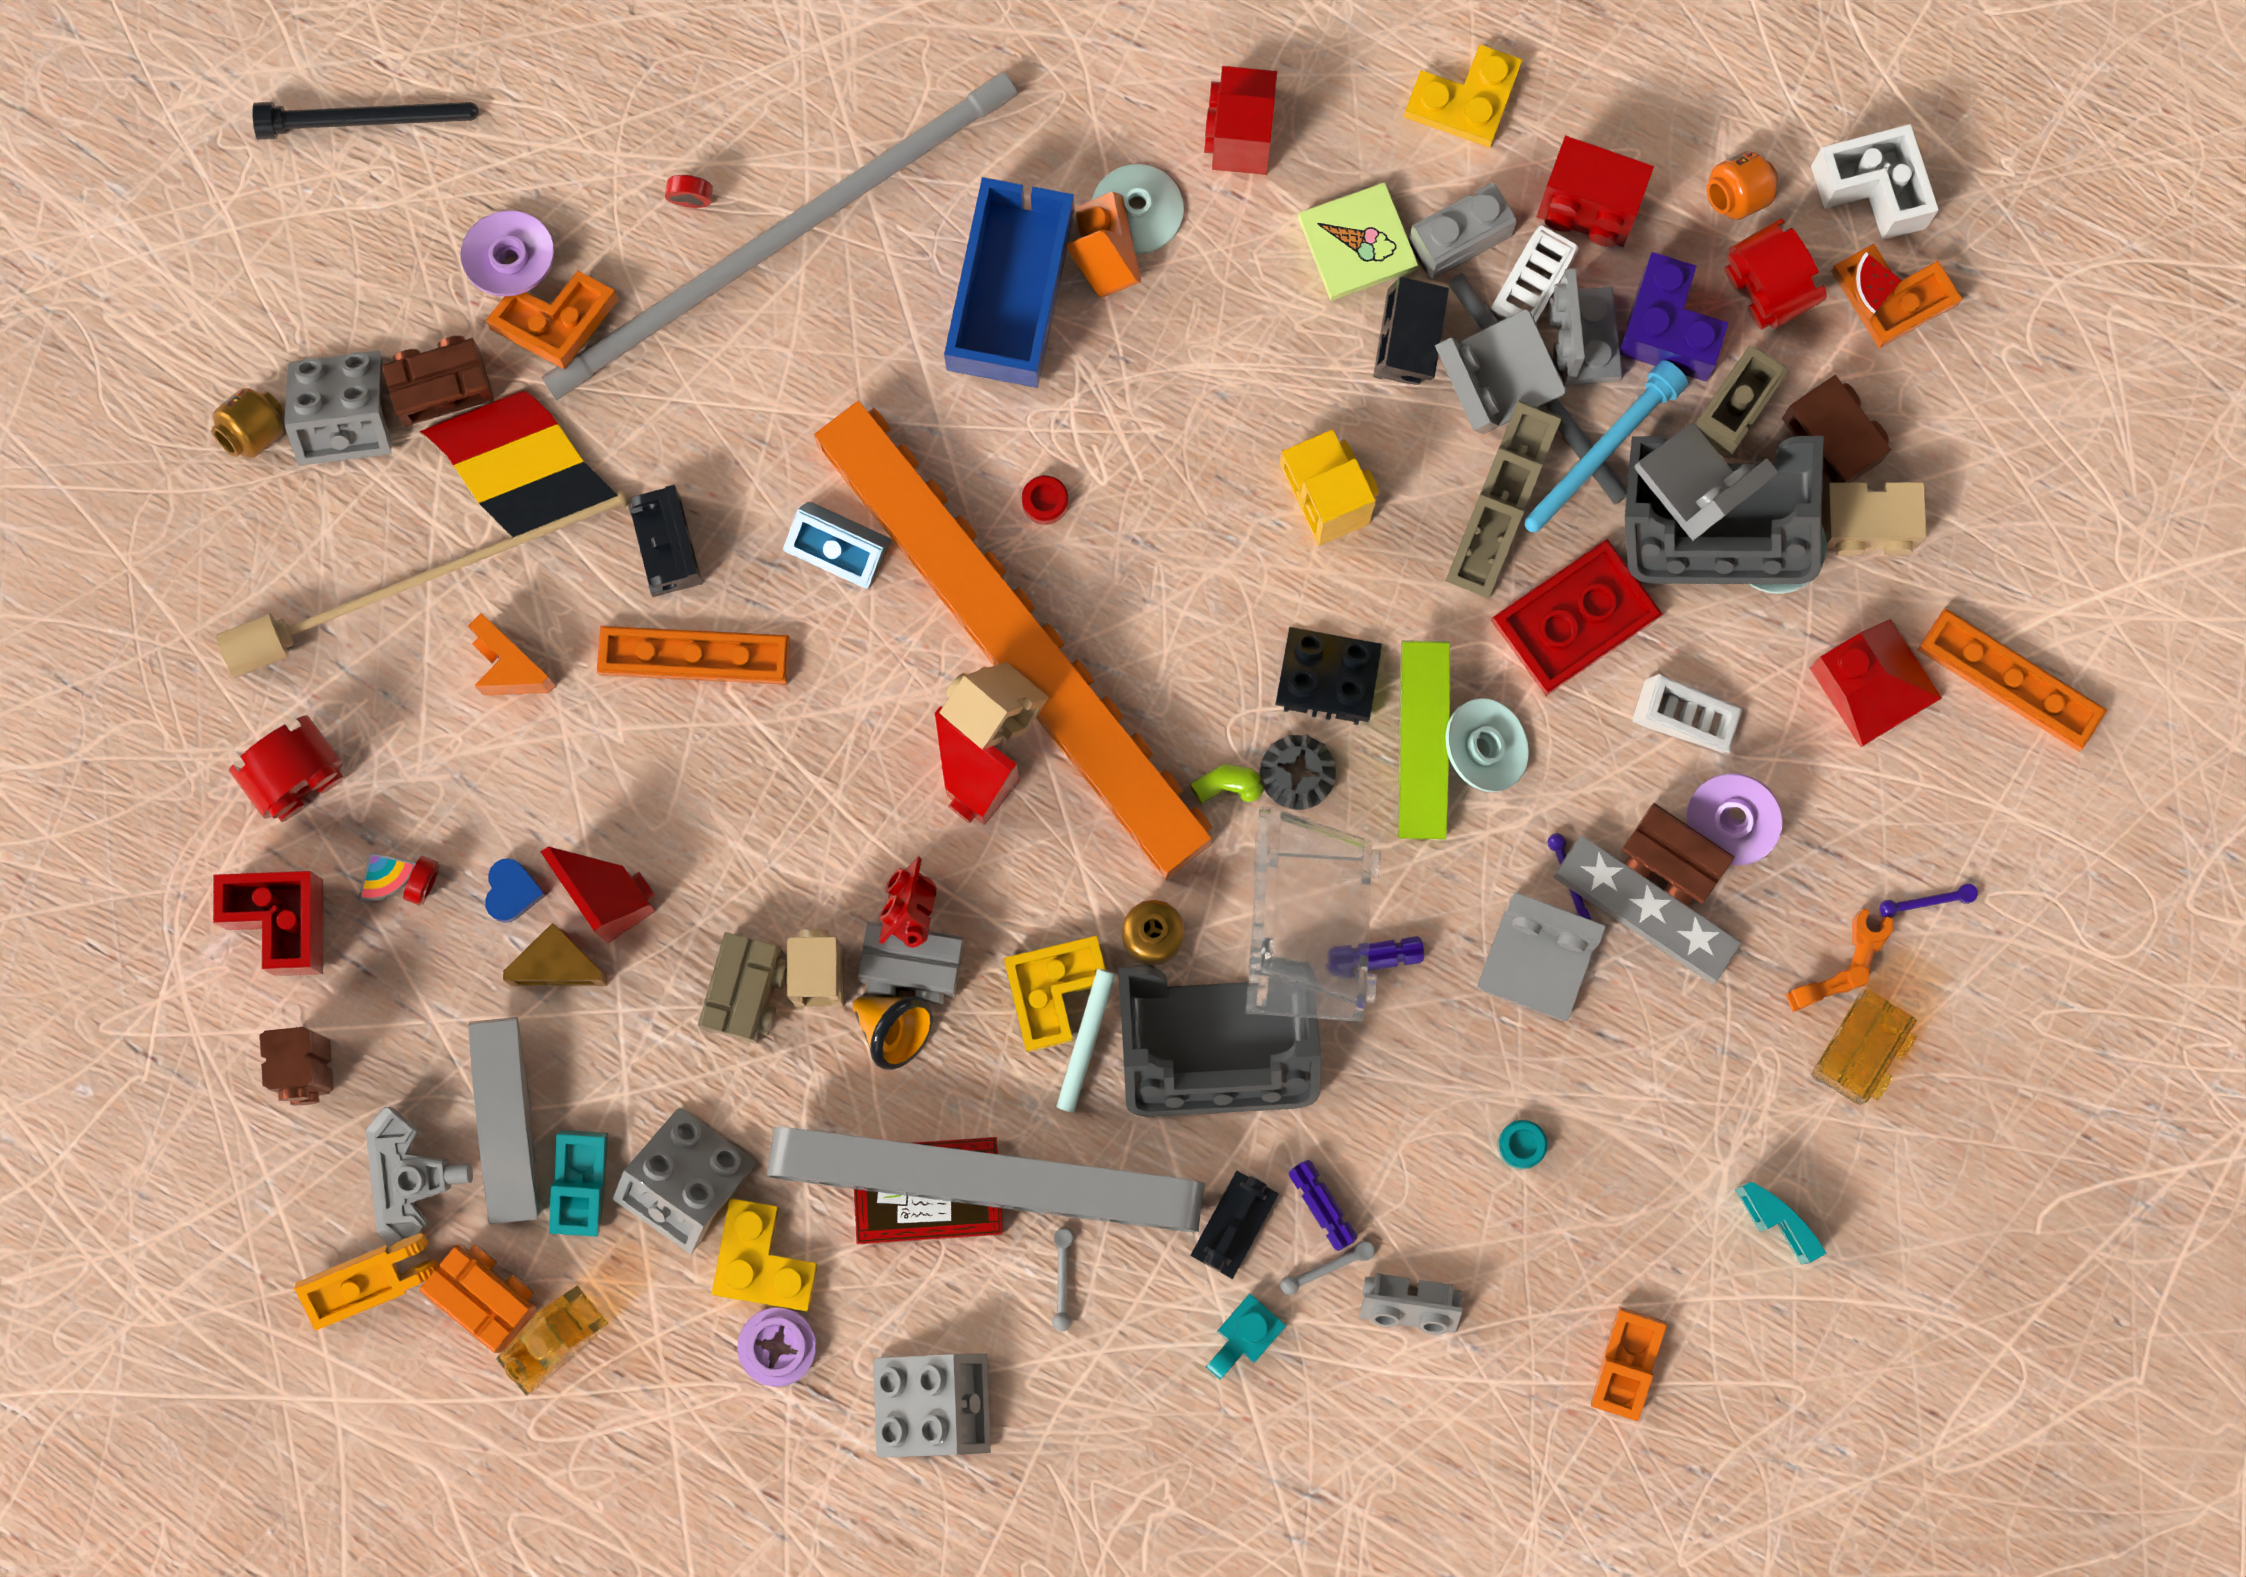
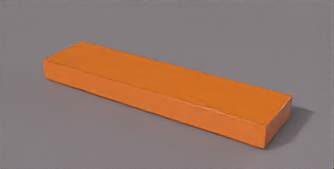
(693, 655)
(2012, 680)

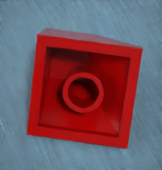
(1874, 682)
(973, 776)
(602, 891)

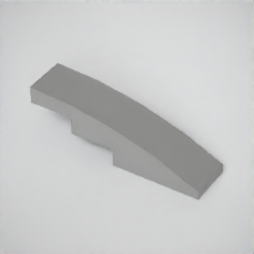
(503, 1120)

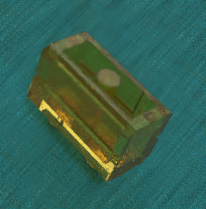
(1865, 1048)

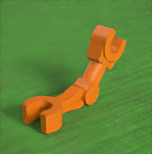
(1857, 972)

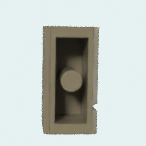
(1740, 400)
(743, 988)

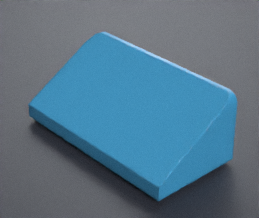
(836, 544)

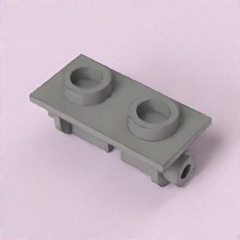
(1433, 1309)

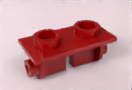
(908, 906)

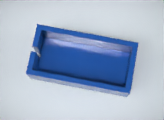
(1009, 283)

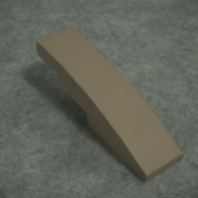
(1503, 498)

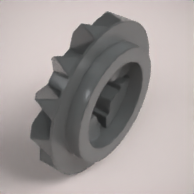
(1311, 789)

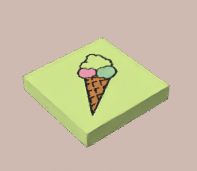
(1357, 241)

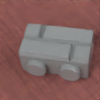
(1462, 231)
(928, 969)

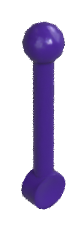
(1557, 843)
(1965, 894)

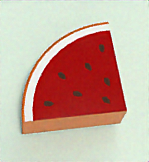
(1872, 284)

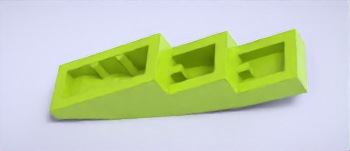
(1422, 739)

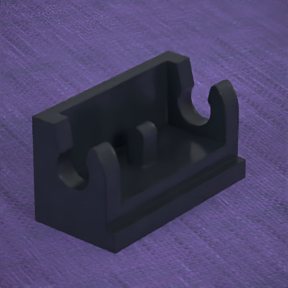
(1410, 331)
(664, 541)

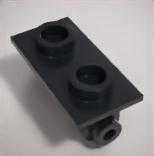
(1234, 1224)

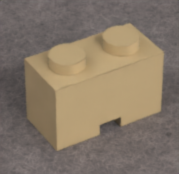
(1874, 520)
(992, 704)
(815, 969)

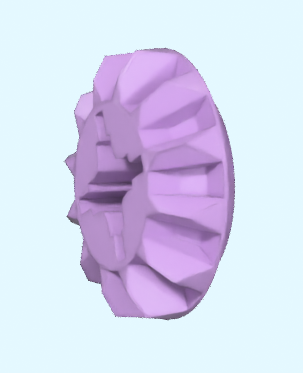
(757, 1360)

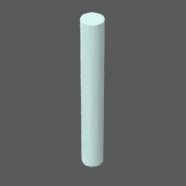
(1085, 1040)

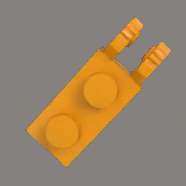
(362, 1282)

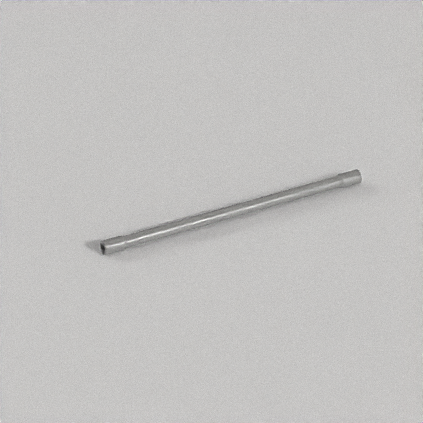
(976, 105)

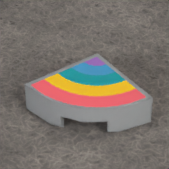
(384, 877)

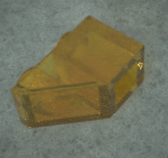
(551, 1339)

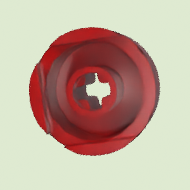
(1775, 274)
(287, 768)

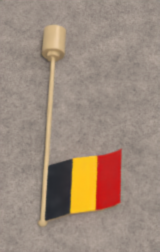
(517, 472)

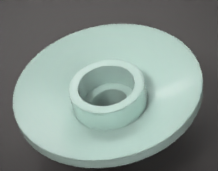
(1164, 208)
(1501, 744)

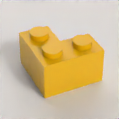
(1329, 486)

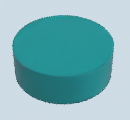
(1522, 1144)

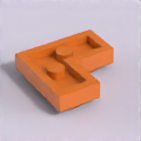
(1911, 303)
(559, 328)

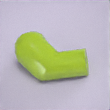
(1230, 778)

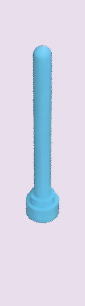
(1663, 384)

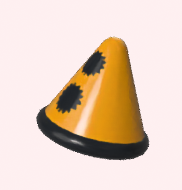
(894, 1028)

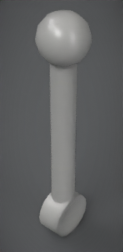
(1063, 1239)
(1363, 1251)

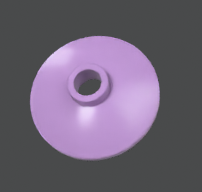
(506, 236)
(1746, 838)

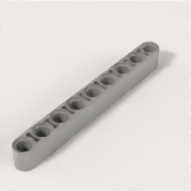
(985, 1179)

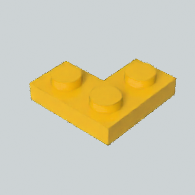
(1471, 108)
(1040, 981)
(749, 1271)

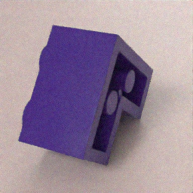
(1664, 329)

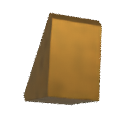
(553, 962)

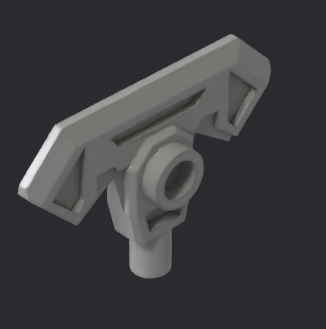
(404, 1177)

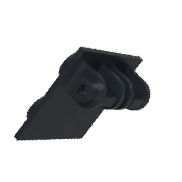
(1328, 675)

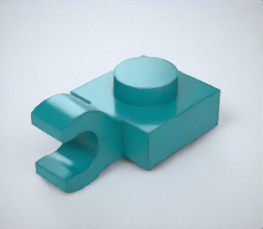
(1248, 1333)

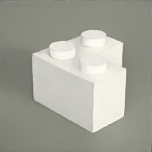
(1886, 171)

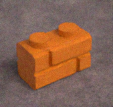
(480, 1297)

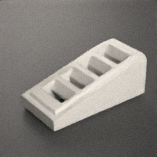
(1550, 243)
(1663, 722)

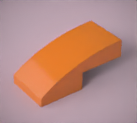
(1628, 1363)

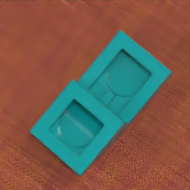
(578, 1183)
(1769, 1210)

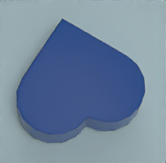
(511, 891)

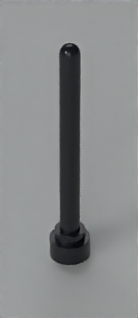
(275, 120)

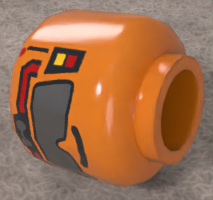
(1742, 185)

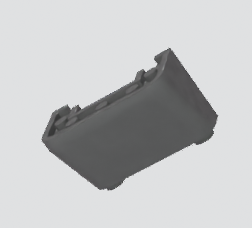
(1761, 541)
(1204, 1055)

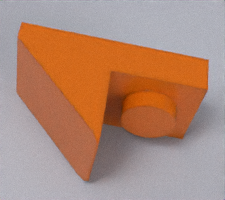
(1105, 246)
(513, 671)

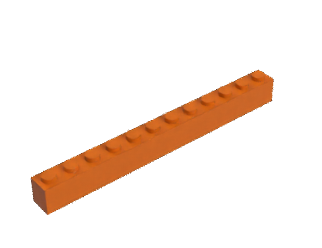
(1007, 632)

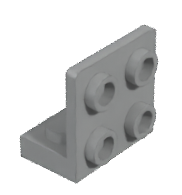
(1586, 331)
(1499, 369)
(336, 408)
(1697, 481)
(1539, 956)
(682, 1179)
(931, 1405)

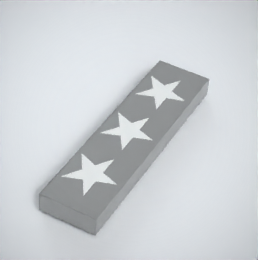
(1647, 910)

